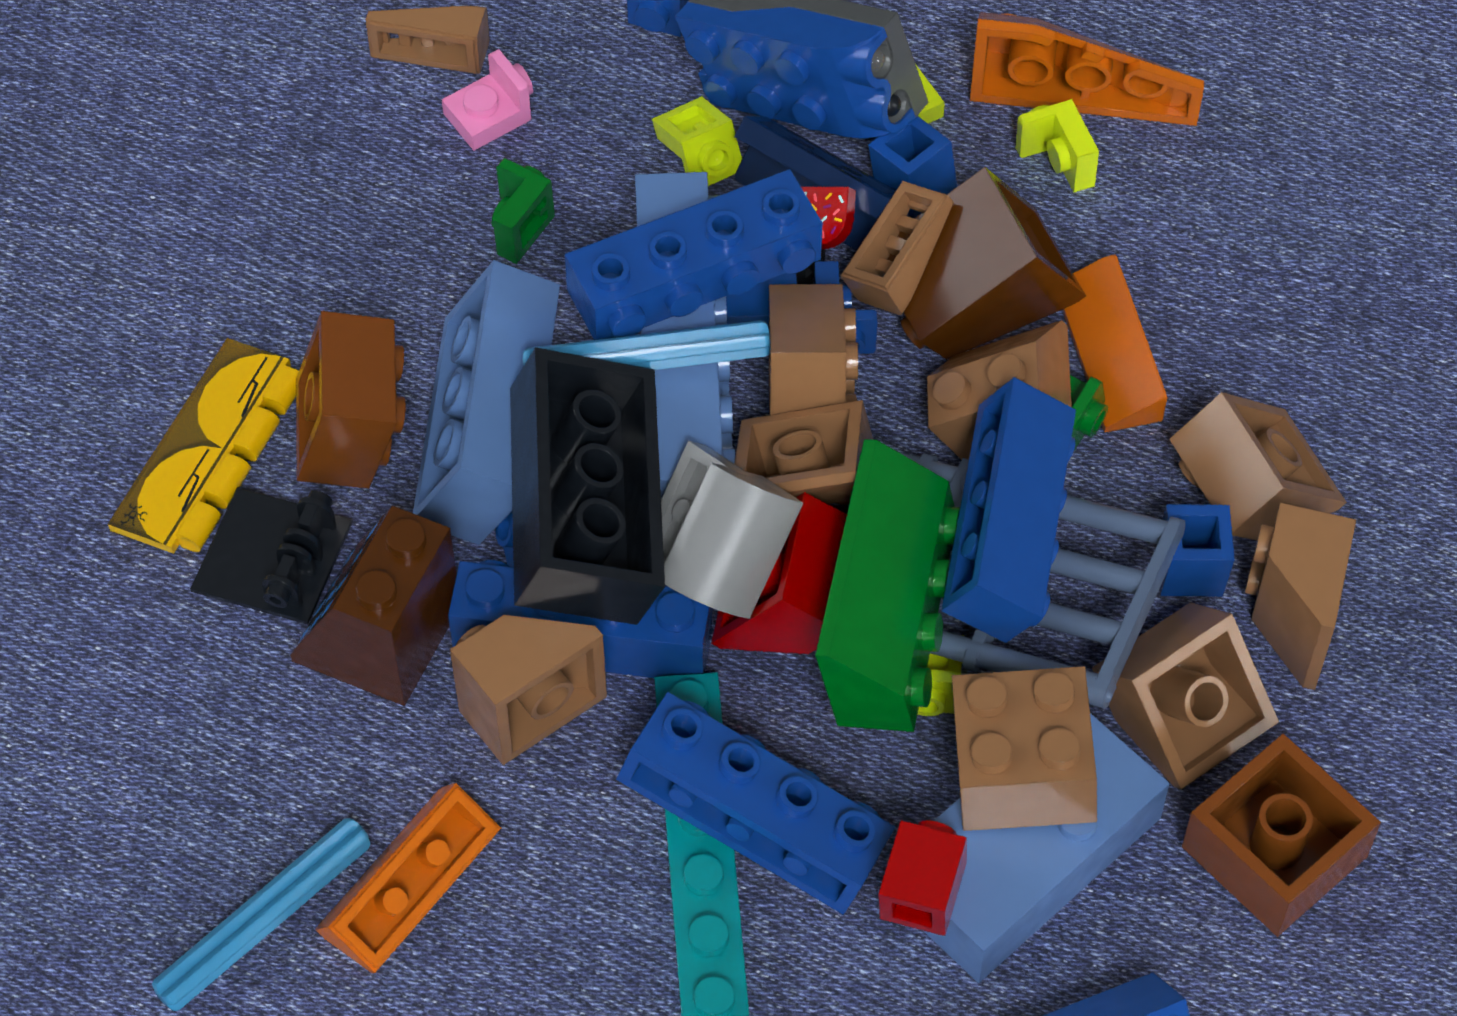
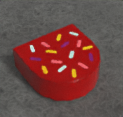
(836, 211)

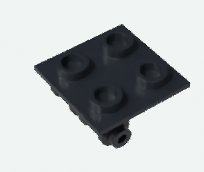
(273, 553)

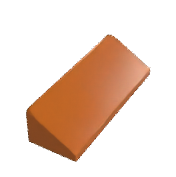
(1115, 347)
(408, 877)

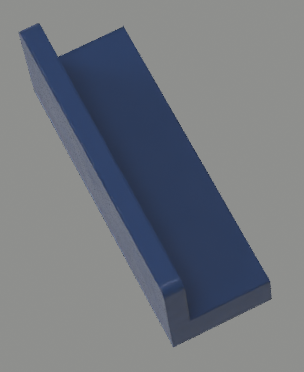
(778, 149)

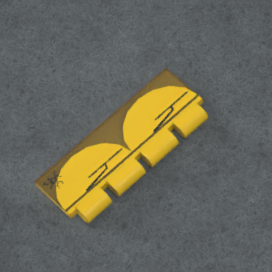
(199, 449)

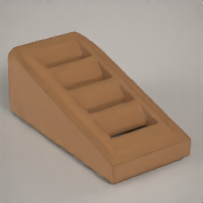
(431, 37)
(893, 283)

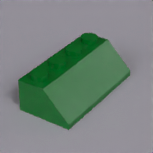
(887, 592)

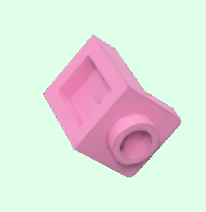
(491, 103)

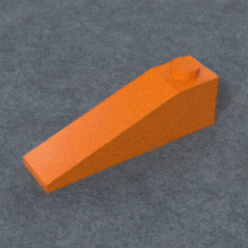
(1043, 64)

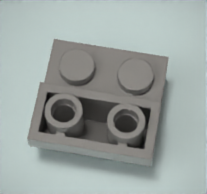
(722, 530)

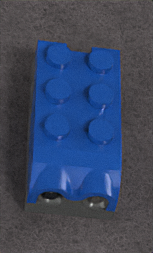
(806, 63)

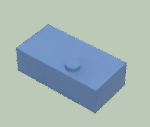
(468, 430)
(1030, 873)

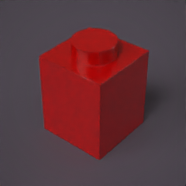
(923, 876)

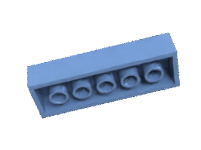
(689, 399)

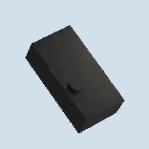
(586, 487)

